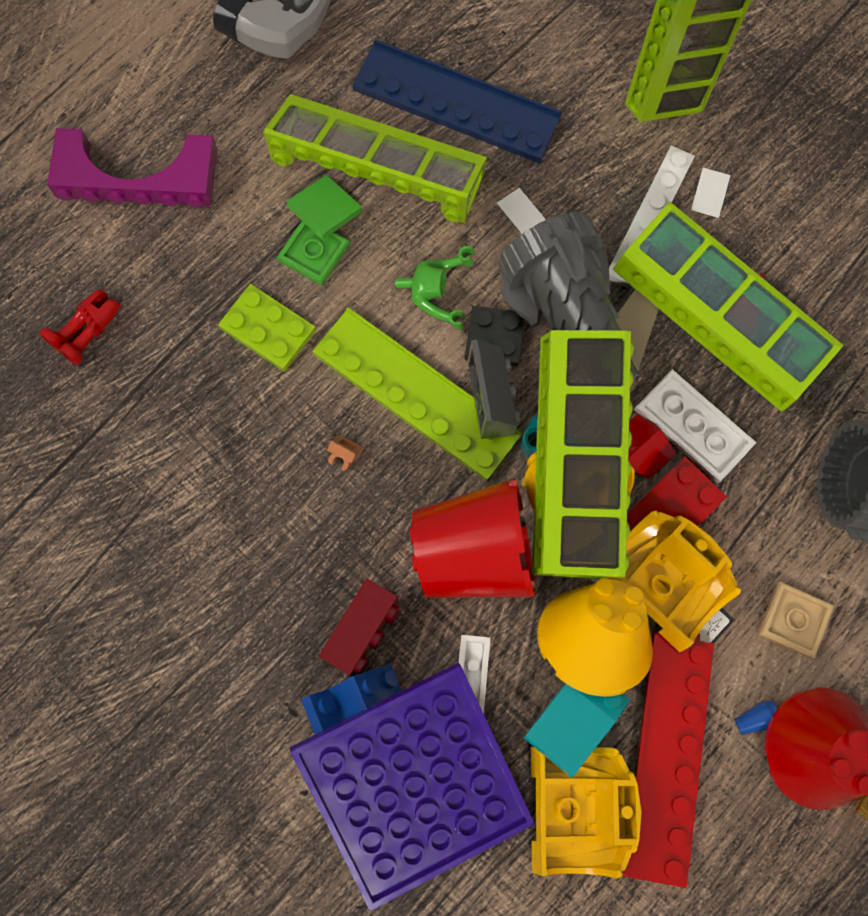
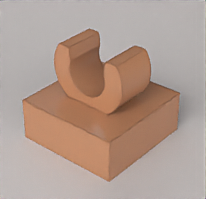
(345, 449)

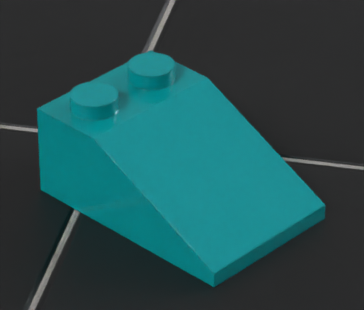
(574, 726)

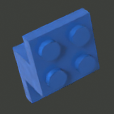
(350, 697)

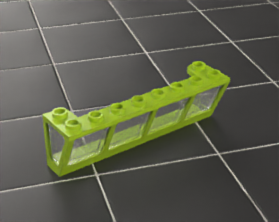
(376, 153)

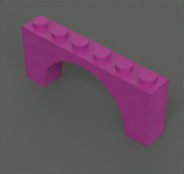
(184, 181)

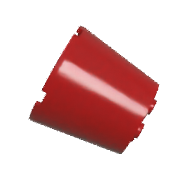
(474, 546)

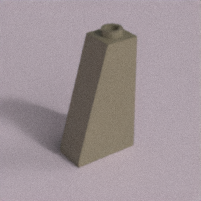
(638, 317)

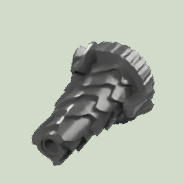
(560, 274)
(844, 480)

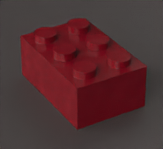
(360, 629)

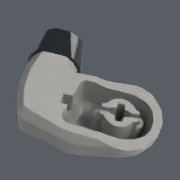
(270, 26)

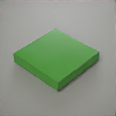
(324, 207)
(311, 255)

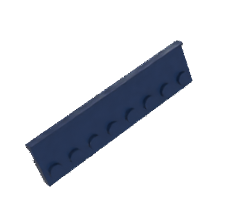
(457, 101)

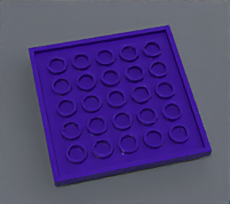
(412, 786)

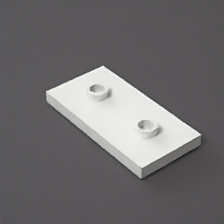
(695, 426)

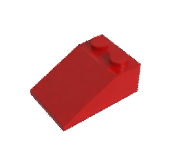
(680, 493)

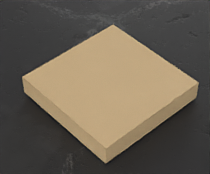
(796, 620)

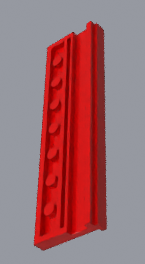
(670, 760)

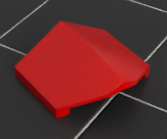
(648, 447)

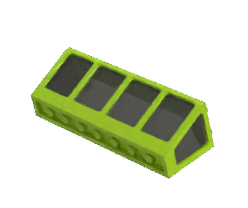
(683, 56)
(583, 454)

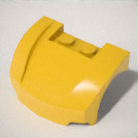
(680, 574)
(587, 819)

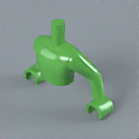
(430, 282)

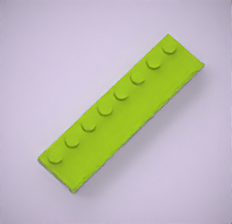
(412, 392)

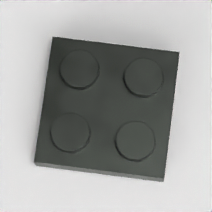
(498, 328)

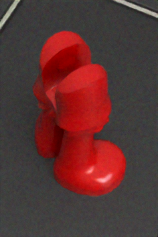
(94, 312)

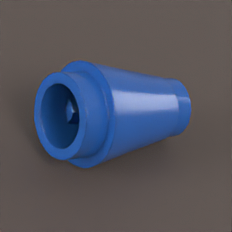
(756, 718)

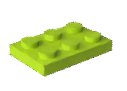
(267, 327)

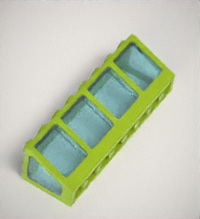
(727, 307)

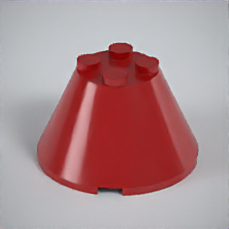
(819, 749)

